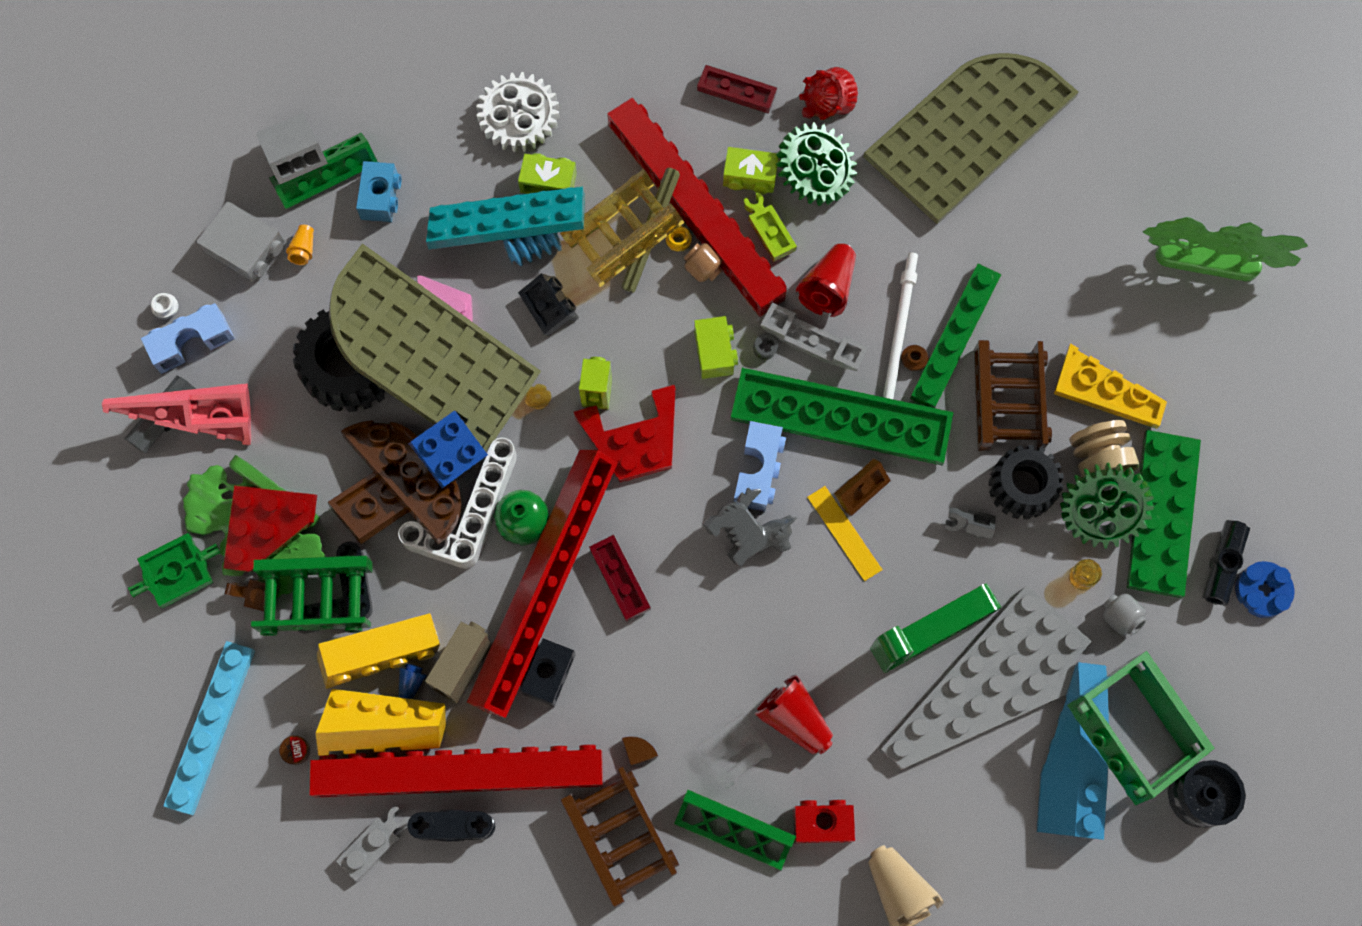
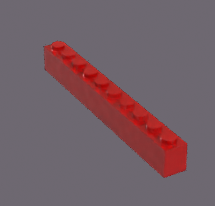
(697, 207)
(542, 583)
(456, 773)

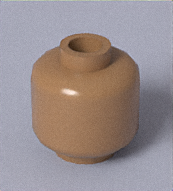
(703, 262)

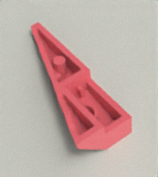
(211, 410)

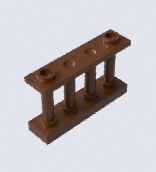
(988, 408)
(591, 834)

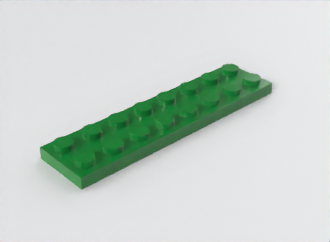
(843, 416)

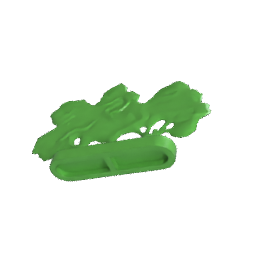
(1221, 253)
(210, 513)

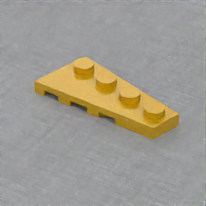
(1096, 386)

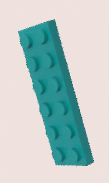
(506, 218)

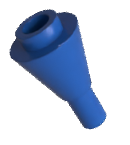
(410, 680)

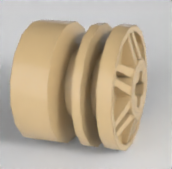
(1102, 446)

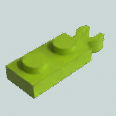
(769, 229)

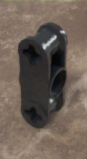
(451, 825)

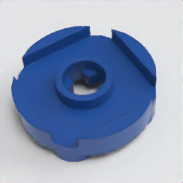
(1276, 578)

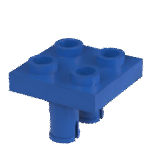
(448, 449)

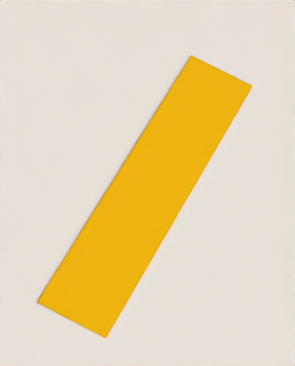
(844, 533)

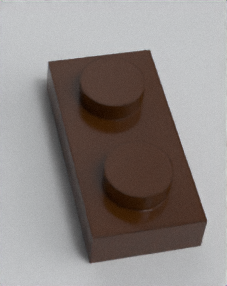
(862, 487)

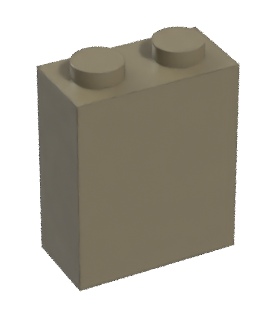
(459, 661)

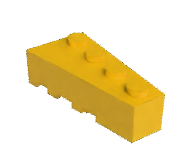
(377, 650)
(378, 722)

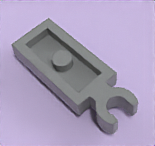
(371, 845)

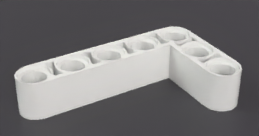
(472, 513)

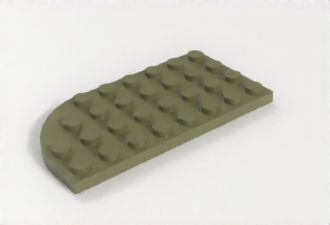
(968, 129)
(424, 348)

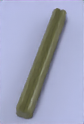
(663, 197)

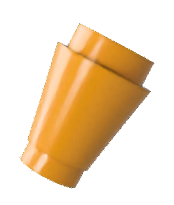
(301, 245)

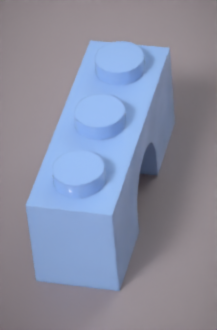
(166, 343)
(763, 443)

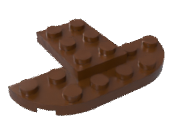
(395, 487)

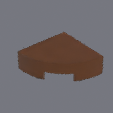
(638, 750)

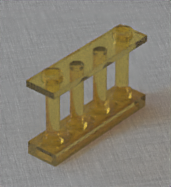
(636, 244)

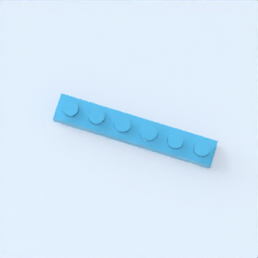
(209, 728)

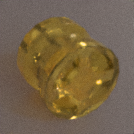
(1090, 571)

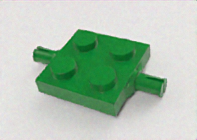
(174, 570)

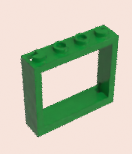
(1167, 707)

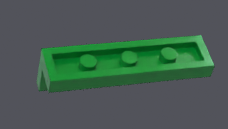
(343, 162)
(739, 819)

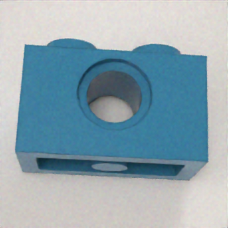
(377, 177)

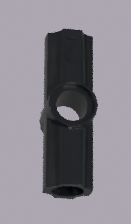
(1220, 578)

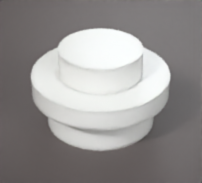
(164, 305)

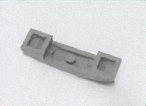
(812, 340)

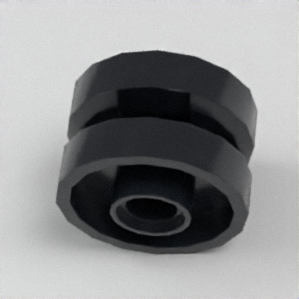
(1207, 795)

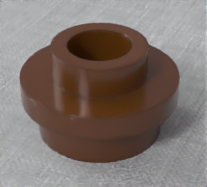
(914, 365)

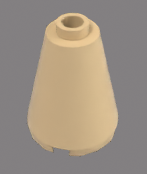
(901, 888)

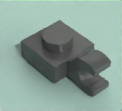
(974, 522)

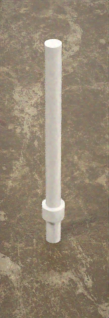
(908, 280)

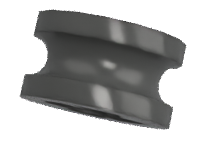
(760, 353)

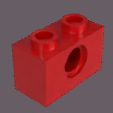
(842, 822)

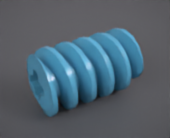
(529, 245)

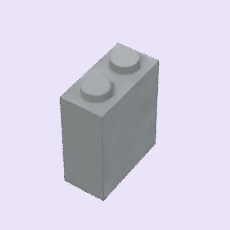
(291, 148)
(241, 242)

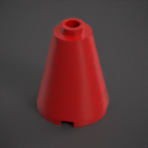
(829, 282)
(796, 716)

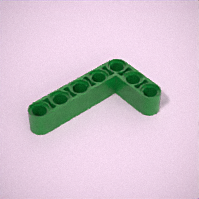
(901, 645)

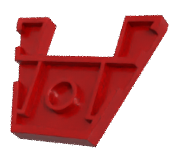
(637, 447)

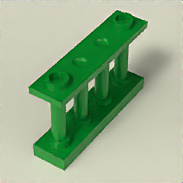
(298, 570)

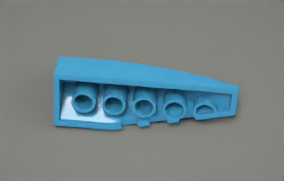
(1075, 773)

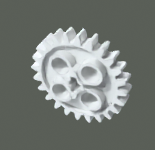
(518, 112)

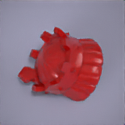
(829, 93)

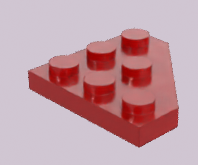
(264, 523)

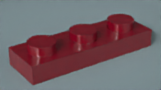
(737, 89)
(619, 578)

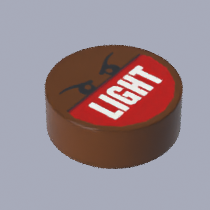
(294, 750)

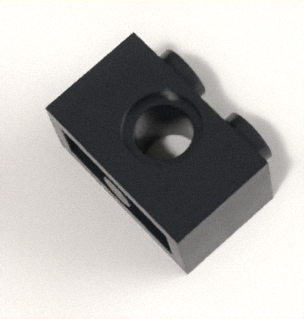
(547, 689)

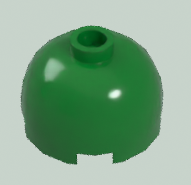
(521, 517)

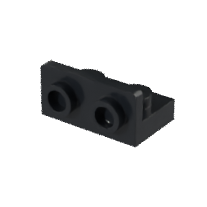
(548, 303)

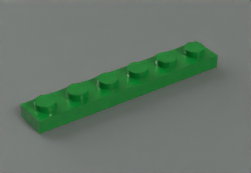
(955, 336)

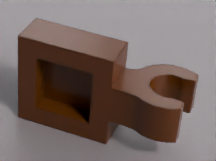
(252, 593)

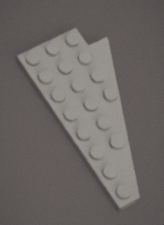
(1006, 673)

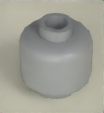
(1124, 614)

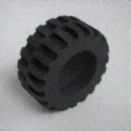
(329, 390)

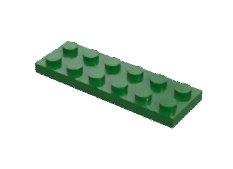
(1162, 550)

